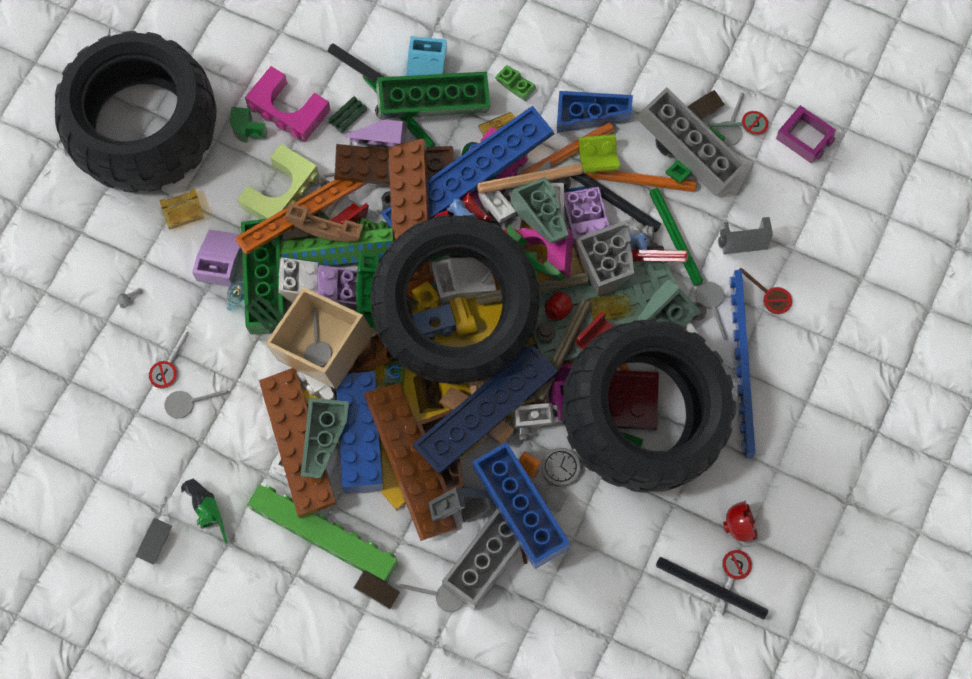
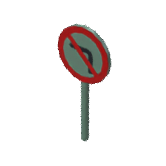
(752, 122)

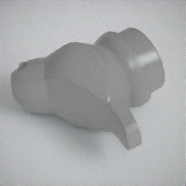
(637, 228)

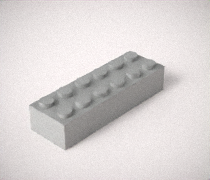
(691, 141)
(482, 562)

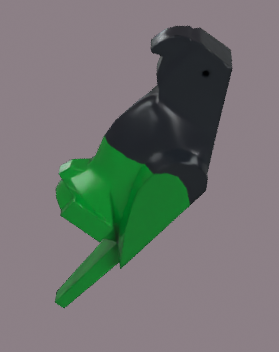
(204, 505)

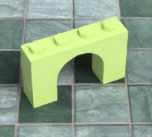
(302, 174)

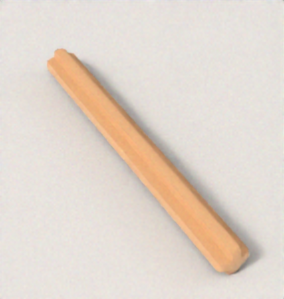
(524, 179)

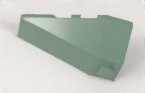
(539, 208)
(669, 305)
(323, 429)

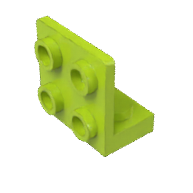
(598, 153)

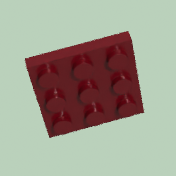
(634, 399)

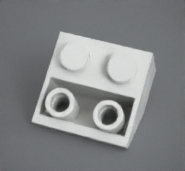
(295, 275)

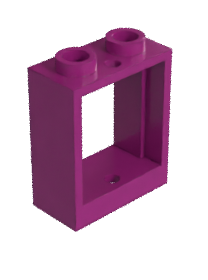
(798, 146)

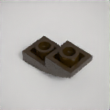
(706, 105)
(376, 589)

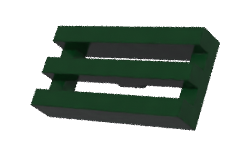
(341, 116)
(254, 303)

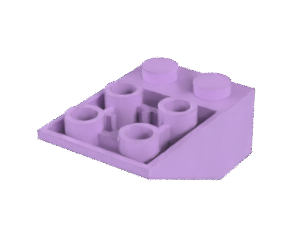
(383, 131)
(585, 212)
(217, 259)
(337, 285)

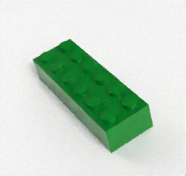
(432, 94)
(262, 278)

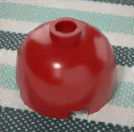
(740, 522)

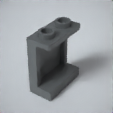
(747, 239)
(468, 501)

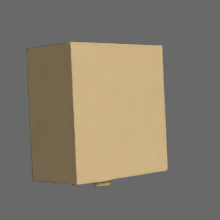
(337, 326)

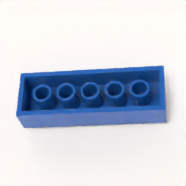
(360, 438)
(521, 505)

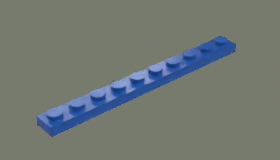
(742, 370)

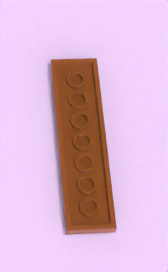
(409, 192)
(288, 419)
(413, 473)

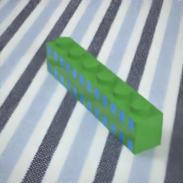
(332, 252)

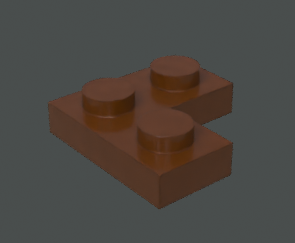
(374, 358)

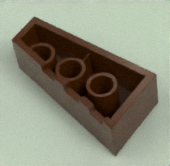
(452, 476)

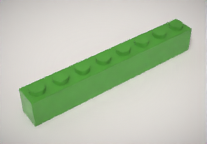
(323, 534)

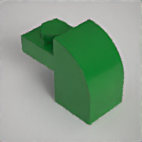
(242, 126)

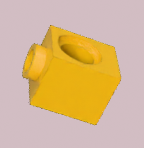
(423, 291)

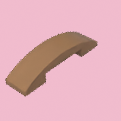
(321, 227)
(455, 397)

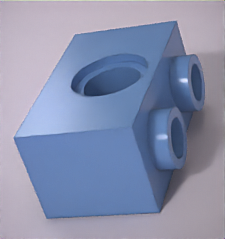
(439, 314)

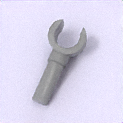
(123, 298)

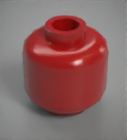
(558, 306)

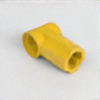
(463, 319)

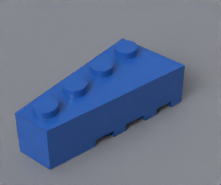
(588, 109)

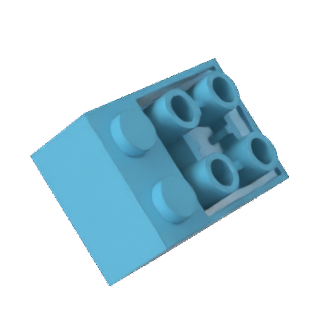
(426, 56)

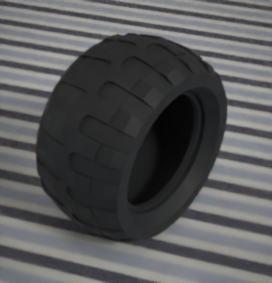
(118, 64)
(474, 239)
(698, 377)

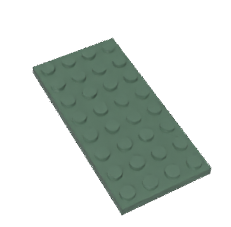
(640, 288)

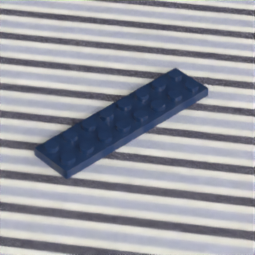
(485, 409)

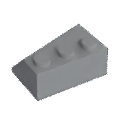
(606, 257)

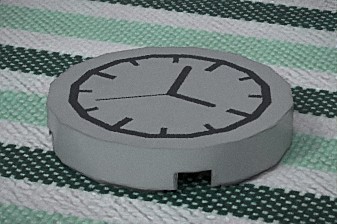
(560, 467)

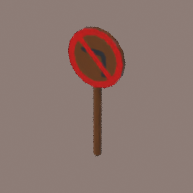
(776, 299)

